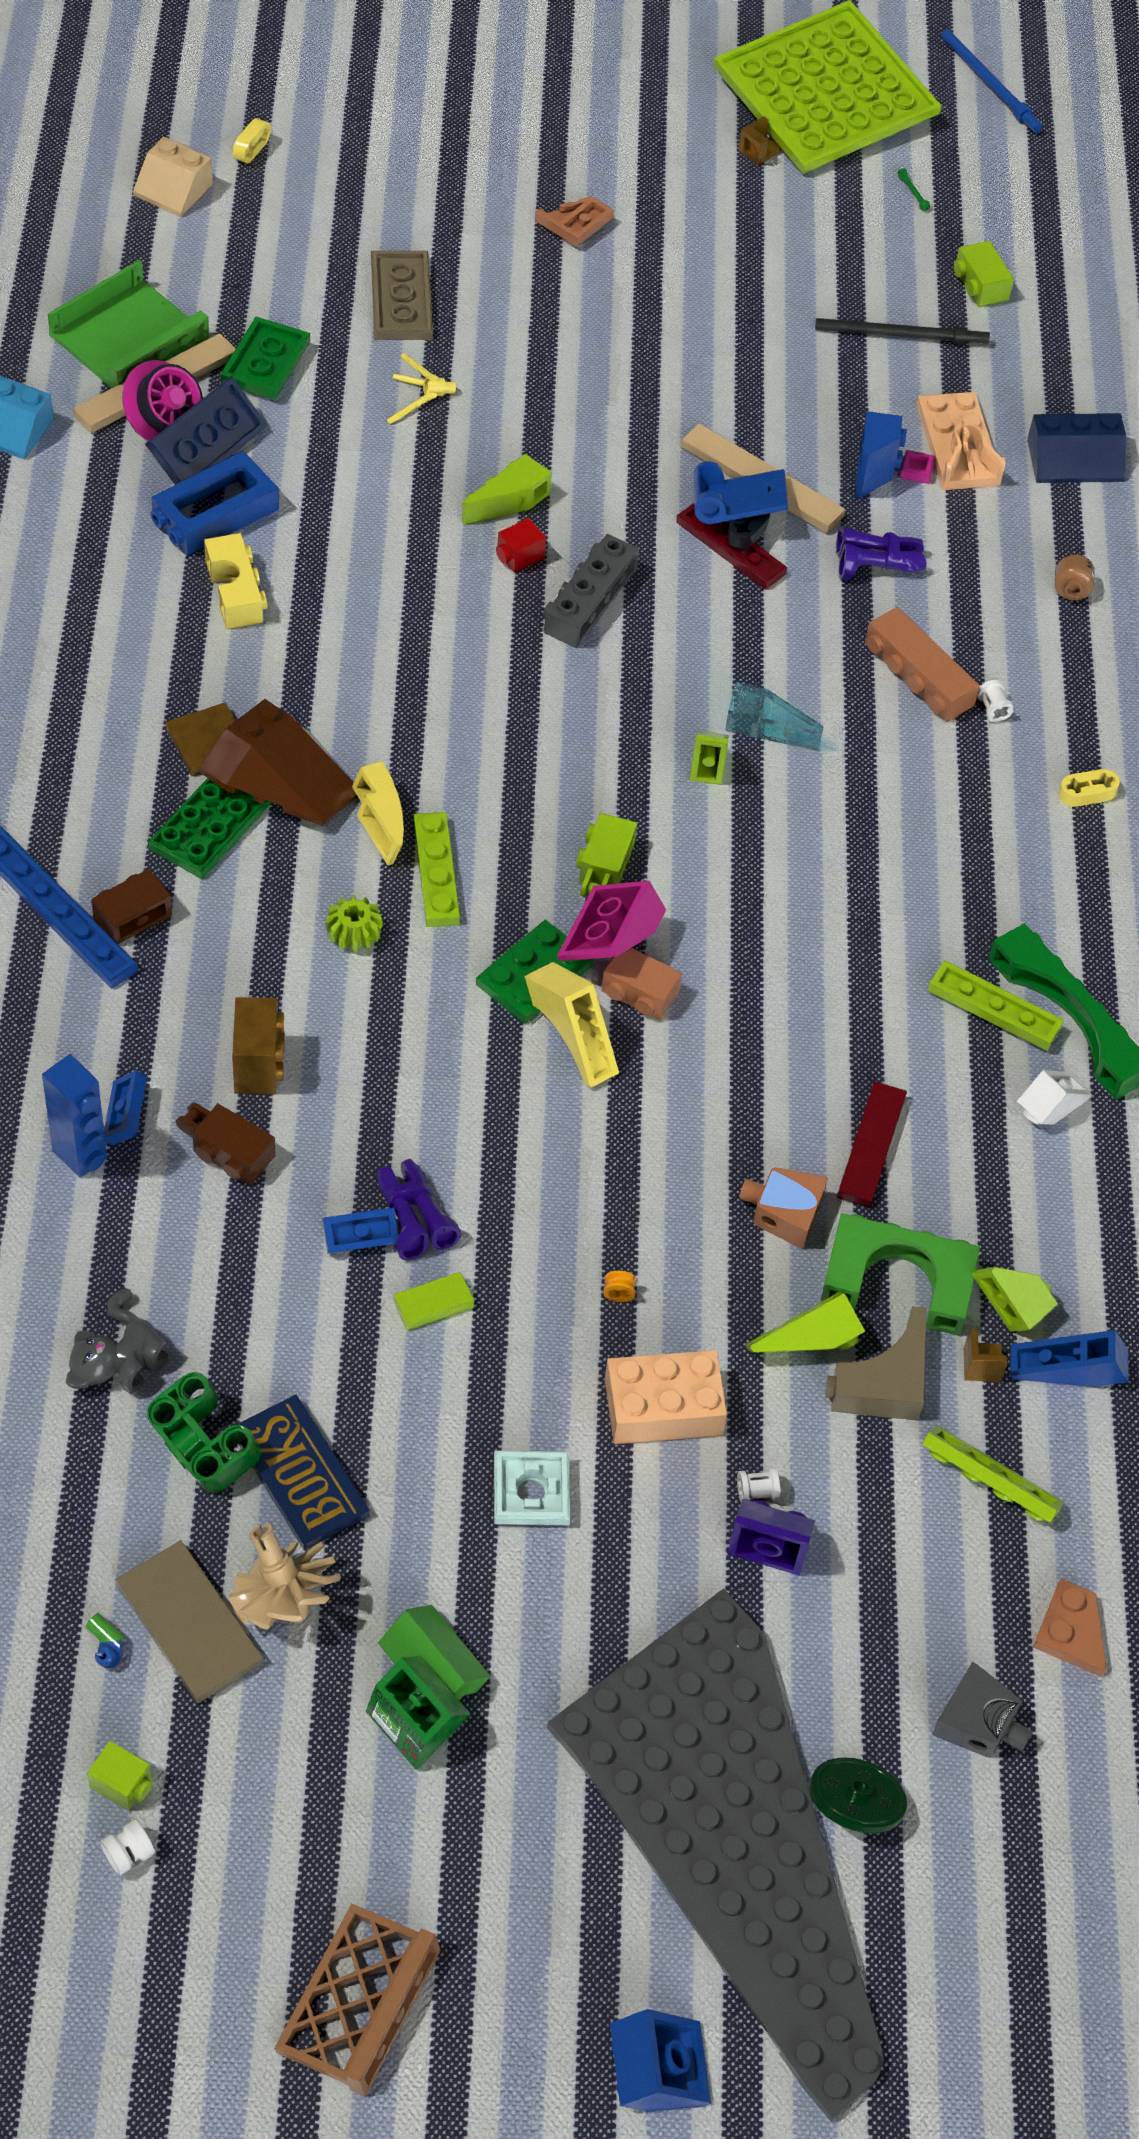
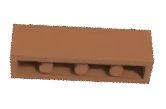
(921, 664)

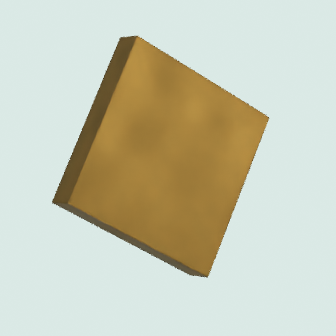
(198, 733)

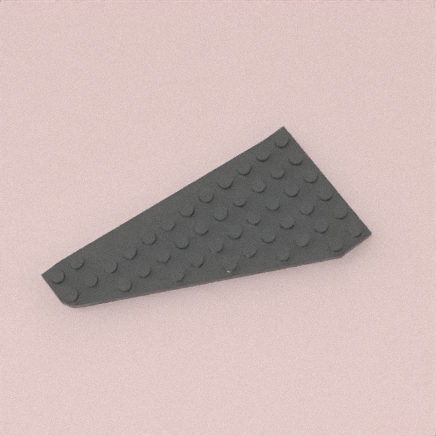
(715, 1797)

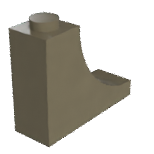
(888, 1383)

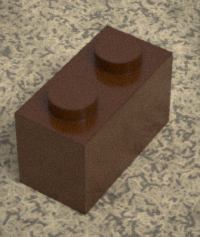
(131, 906)

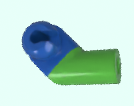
(110, 1642)

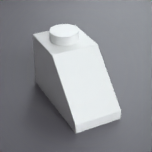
(1052, 1097)

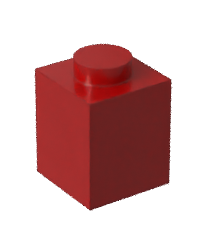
(521, 545)

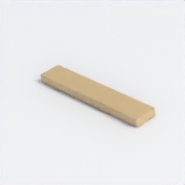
(197, 360)
(739, 463)

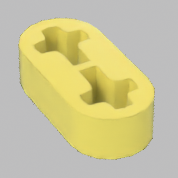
(251, 140)
(1088, 787)

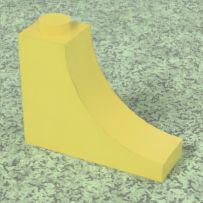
(576, 1014)

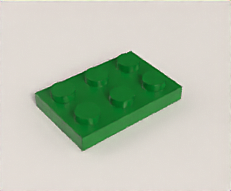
(266, 357)
(505, 977)

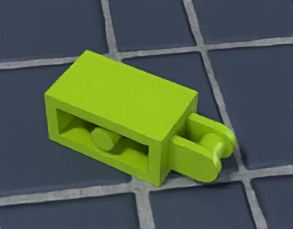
(607, 852)

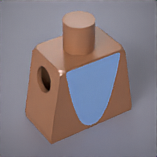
(786, 1203)

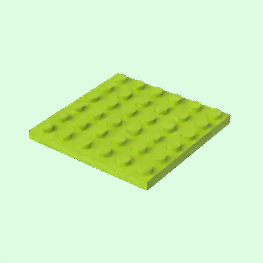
(827, 86)

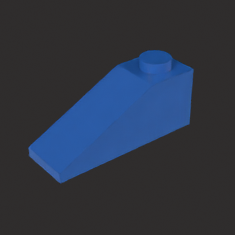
(1072, 1360)

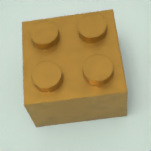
(257, 1045)

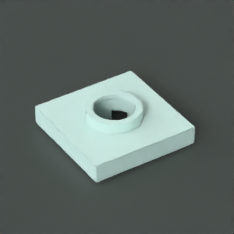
(544, 1467)

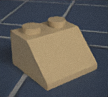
(173, 176)

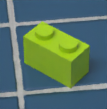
(983, 273)

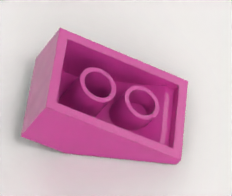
(613, 921)

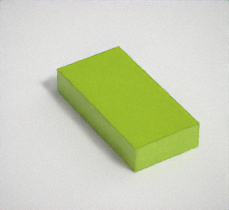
(433, 1300)

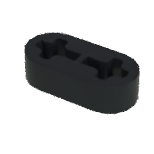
(752, 527)

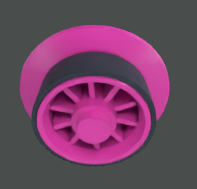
(157, 395)

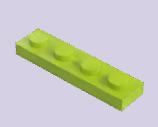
(436, 869)
(995, 1005)
(1005, 1482)

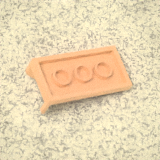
(959, 441)

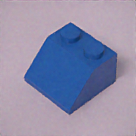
(879, 451)
(659, 2062)

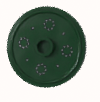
(858, 1795)

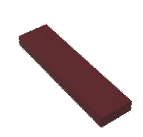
(751, 561)
(872, 1144)

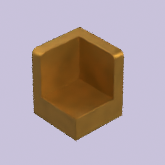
(756, 144)
(983, 1360)

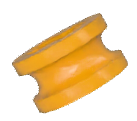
(619, 1286)

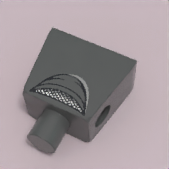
(982, 1715)

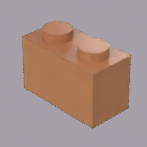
(641, 983)

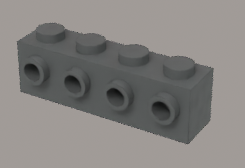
(590, 590)

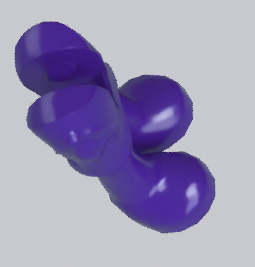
(899, 554)
(413, 1237)

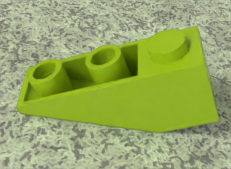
(511, 491)

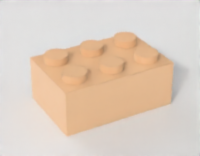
(665, 1397)

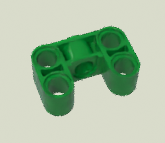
(189, 1441)

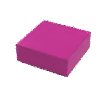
(917, 466)

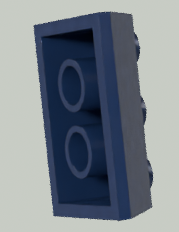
(1077, 447)

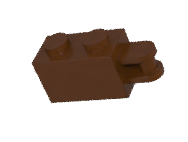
(228, 1141)

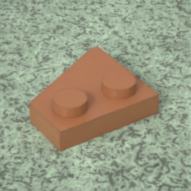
(576, 219)
(1073, 1628)

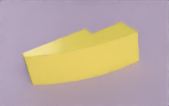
(380, 809)

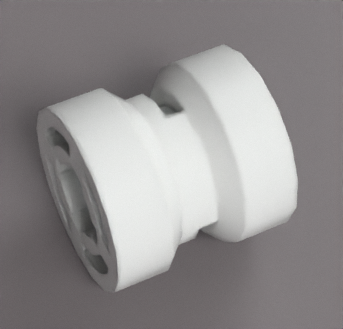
(127, 1847)

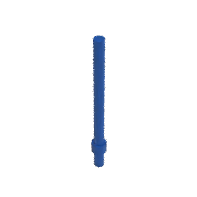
(1021, 110)

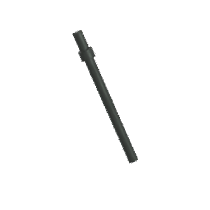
(958, 335)

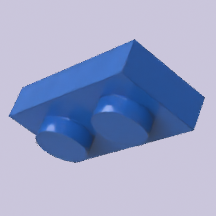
(124, 1107)
(360, 1230)

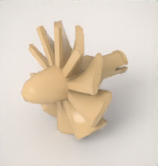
(279, 1583)

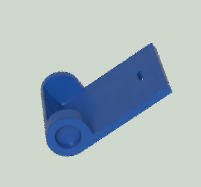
(736, 498)

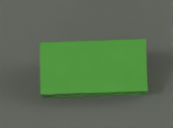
(426, 1634)

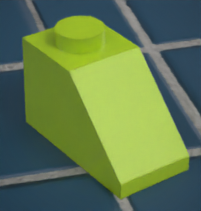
(709, 757)
(1016, 1296)

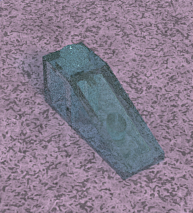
(767, 716)

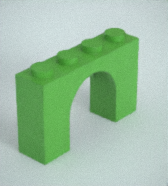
(943, 1260)

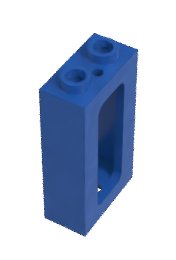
(223, 519)

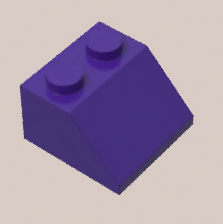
(771, 1536)

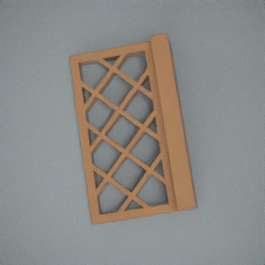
(389, 2014)

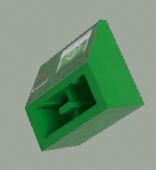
(415, 1709)

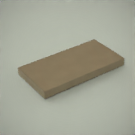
(401, 295)
(189, 1621)

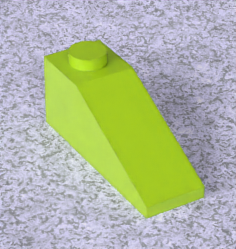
(821, 1327)

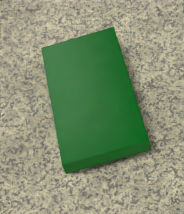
(206, 827)

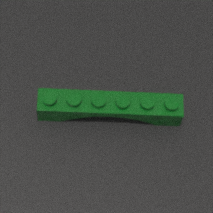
(1029, 963)

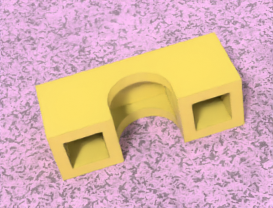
(231, 562)

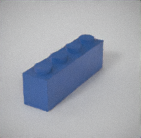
(75, 1115)

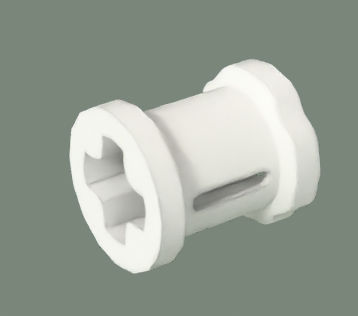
(995, 700)
(758, 1485)

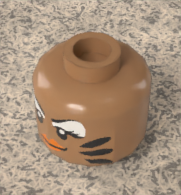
(1074, 574)

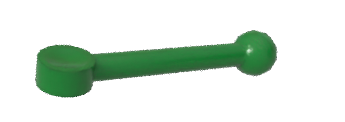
(903, 175)

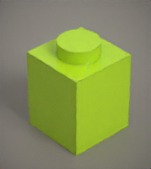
(120, 1776)

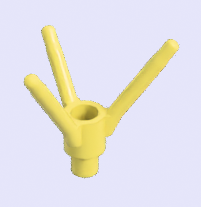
(432, 387)

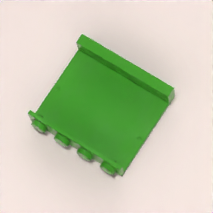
(124, 326)

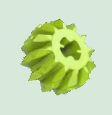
(354, 923)

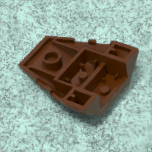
(279, 763)

